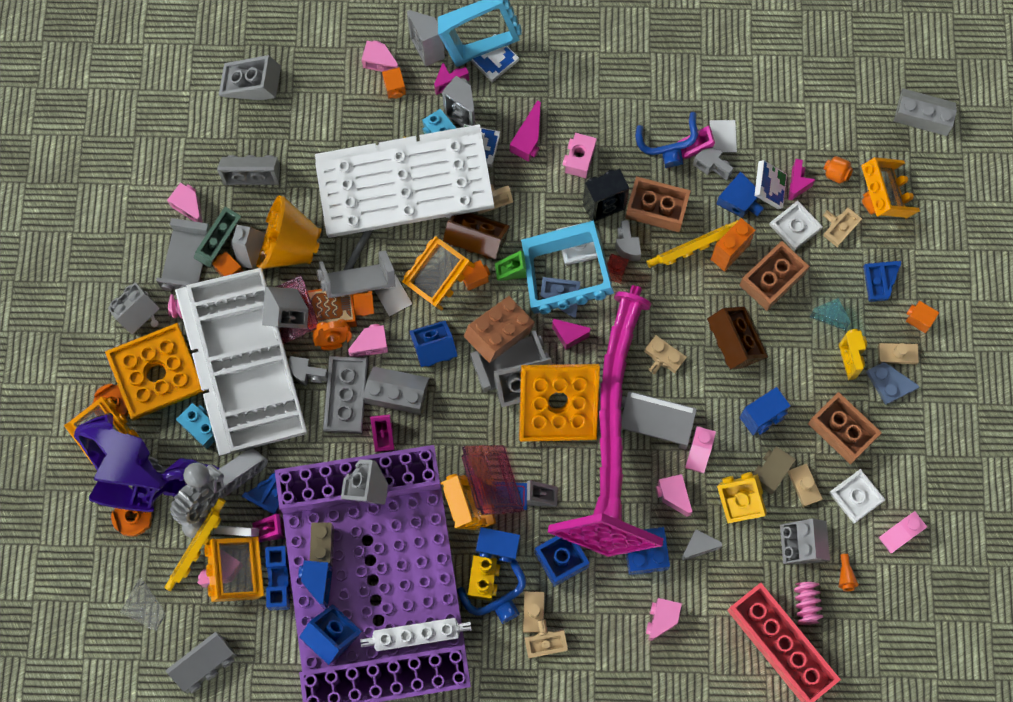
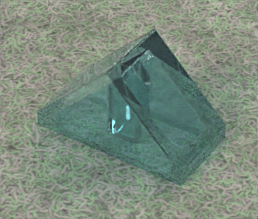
(832, 314)

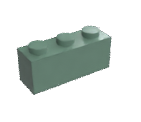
(217, 237)

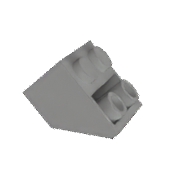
(133, 308)
(284, 308)
(805, 542)

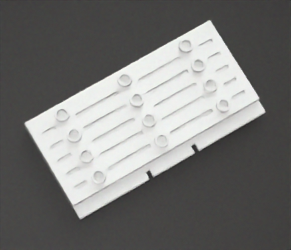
(404, 181)
(240, 363)

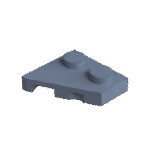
(554, 287)
(890, 383)

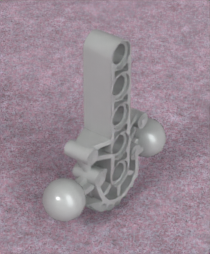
(208, 484)

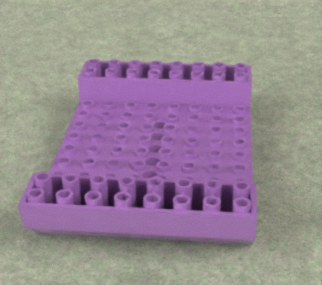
(411, 568)

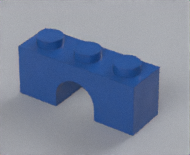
(278, 578)

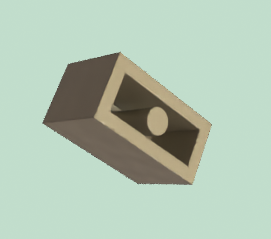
(774, 469)
(322, 542)

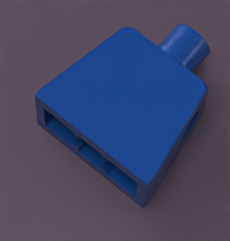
(740, 197)

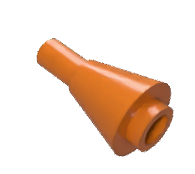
(847, 578)

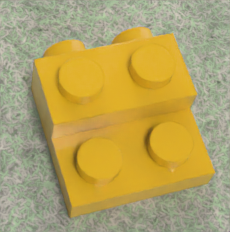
(851, 349)
(742, 497)

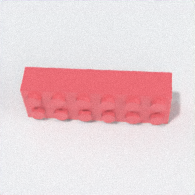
(783, 644)

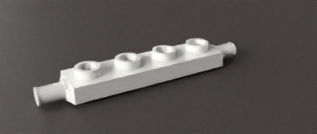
(415, 634)

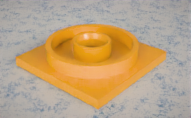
(135, 358)
(571, 422)

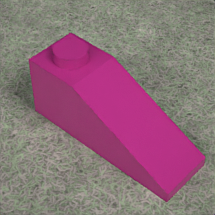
(526, 140)

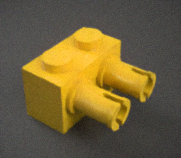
(483, 577)

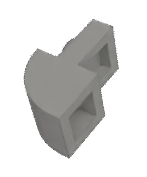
(710, 160)
(625, 245)
(302, 371)

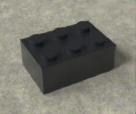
(605, 195)

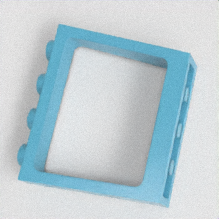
(464, 53)
(558, 241)

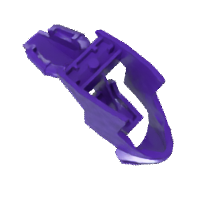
(124, 462)

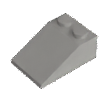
(250, 79)

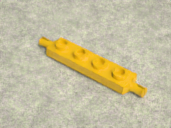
(686, 249)
(192, 552)

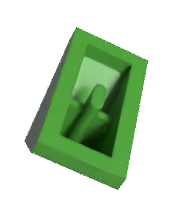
(511, 267)

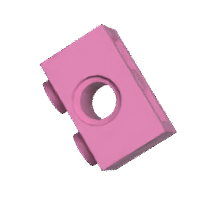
(579, 165)

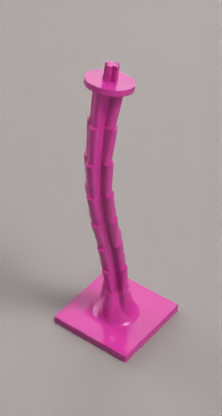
(604, 529)

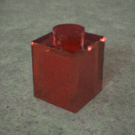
(617, 267)

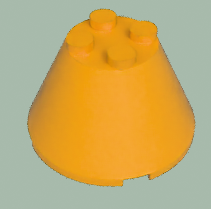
(288, 238)

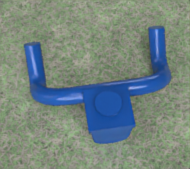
(671, 153)
(504, 605)

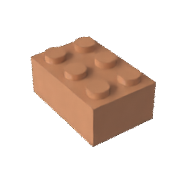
(657, 204)
(774, 275)
(499, 329)
(844, 428)

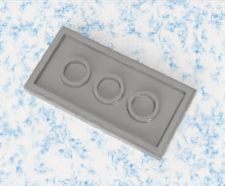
(345, 395)

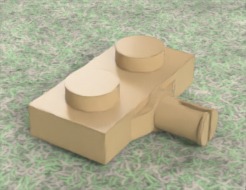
(841, 226)
(664, 355)
(545, 642)

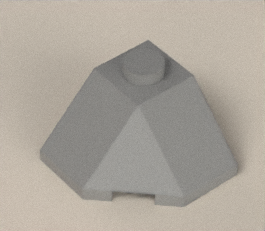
(247, 245)
(365, 484)

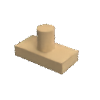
(500, 197)
(898, 353)
(805, 485)
(533, 611)

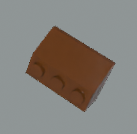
(476, 234)
(736, 337)

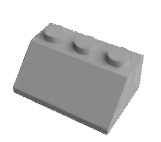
(425, 37)
(459, 102)
(925, 112)
(249, 170)
(508, 382)
(396, 390)
(201, 663)

